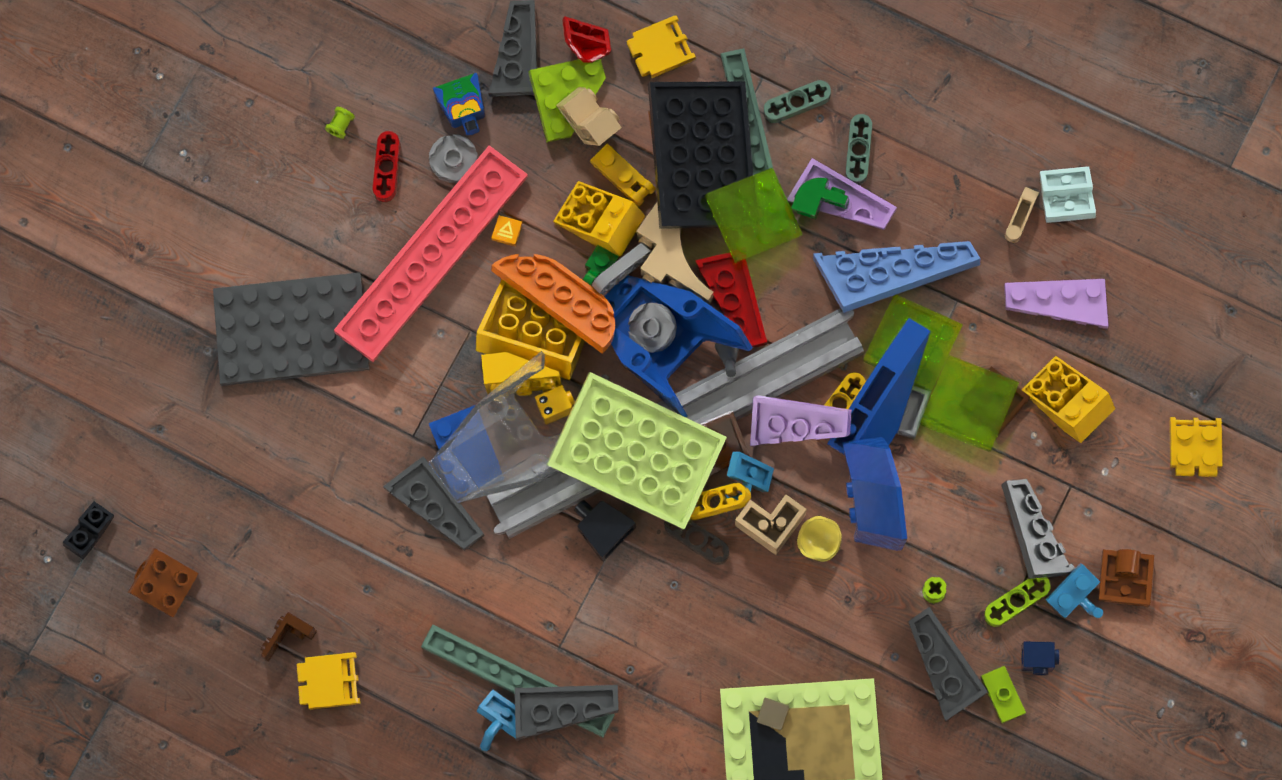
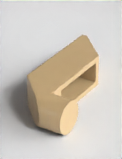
(1021, 215)

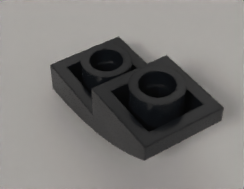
(89, 530)

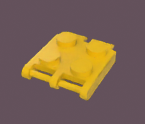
(659, 48)
(1195, 446)
(328, 681)

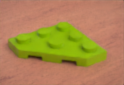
(554, 84)

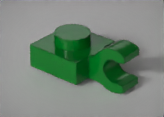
(598, 262)

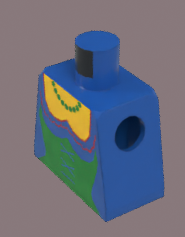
(462, 102)

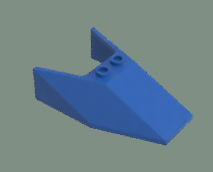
(695, 324)
(875, 494)

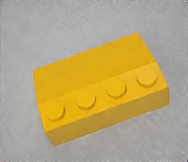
(525, 329)

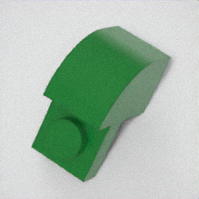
(813, 193)

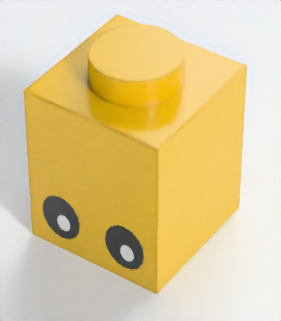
(555, 404)

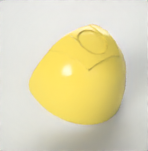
(819, 538)

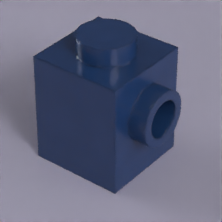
(1039, 657)

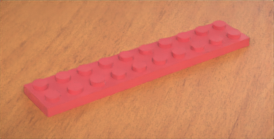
(430, 253)

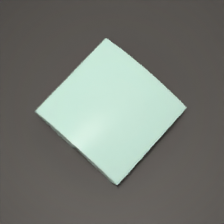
(1067, 194)

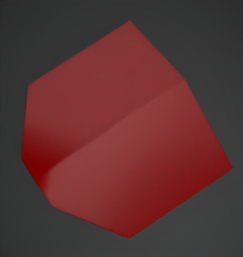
(586, 40)

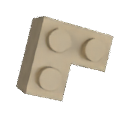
(587, 119)
(774, 528)

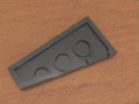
(516, 52)
(948, 670)

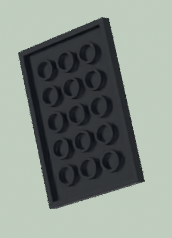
(697, 147)

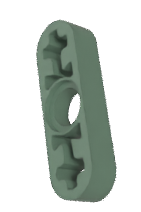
(816, 101)
(867, 132)

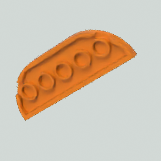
(561, 296)

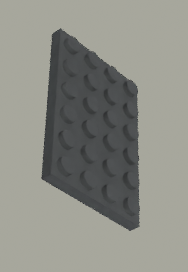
(285, 329)

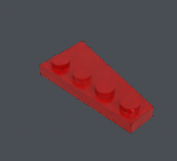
(734, 294)

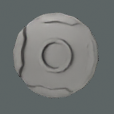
(452, 157)
(652, 327)

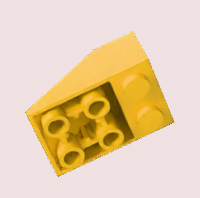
(600, 217)
(500, 366)
(1069, 399)

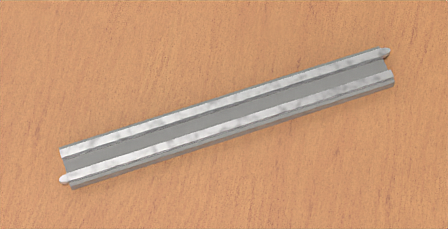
(767, 373)

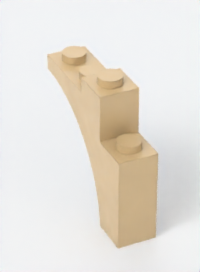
(667, 258)

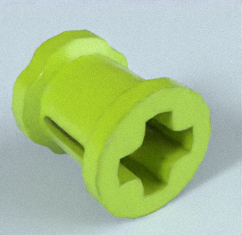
(340, 122)
(934, 582)

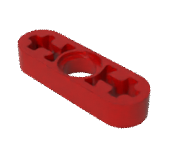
(381, 149)

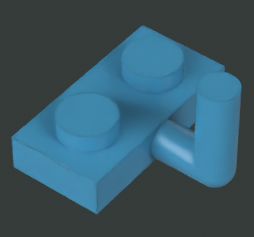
(749, 472)
(1074, 592)
(500, 713)

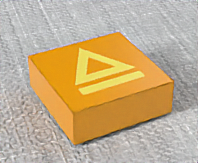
(507, 230)

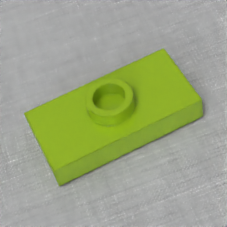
(1003, 694)

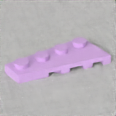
(862, 205)
(1066, 299)
(788, 420)

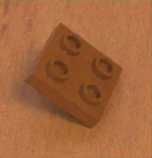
(1126, 577)
(162, 582)

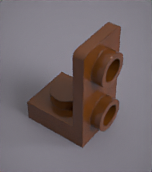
(299, 629)

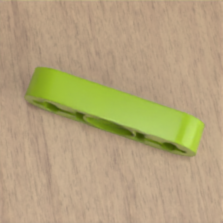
(1005, 616)

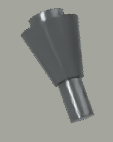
(728, 356)

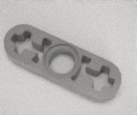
(621, 268)

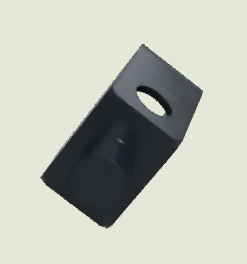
(603, 527)

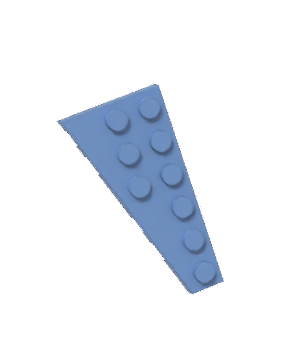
(884, 272)

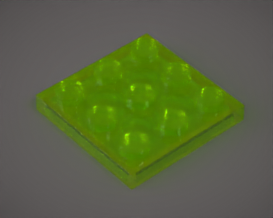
(753, 215)
(939, 344)
(969, 403)

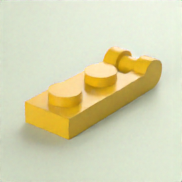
(622, 174)

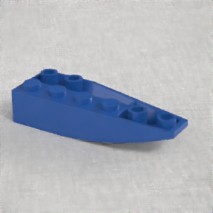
(886, 392)

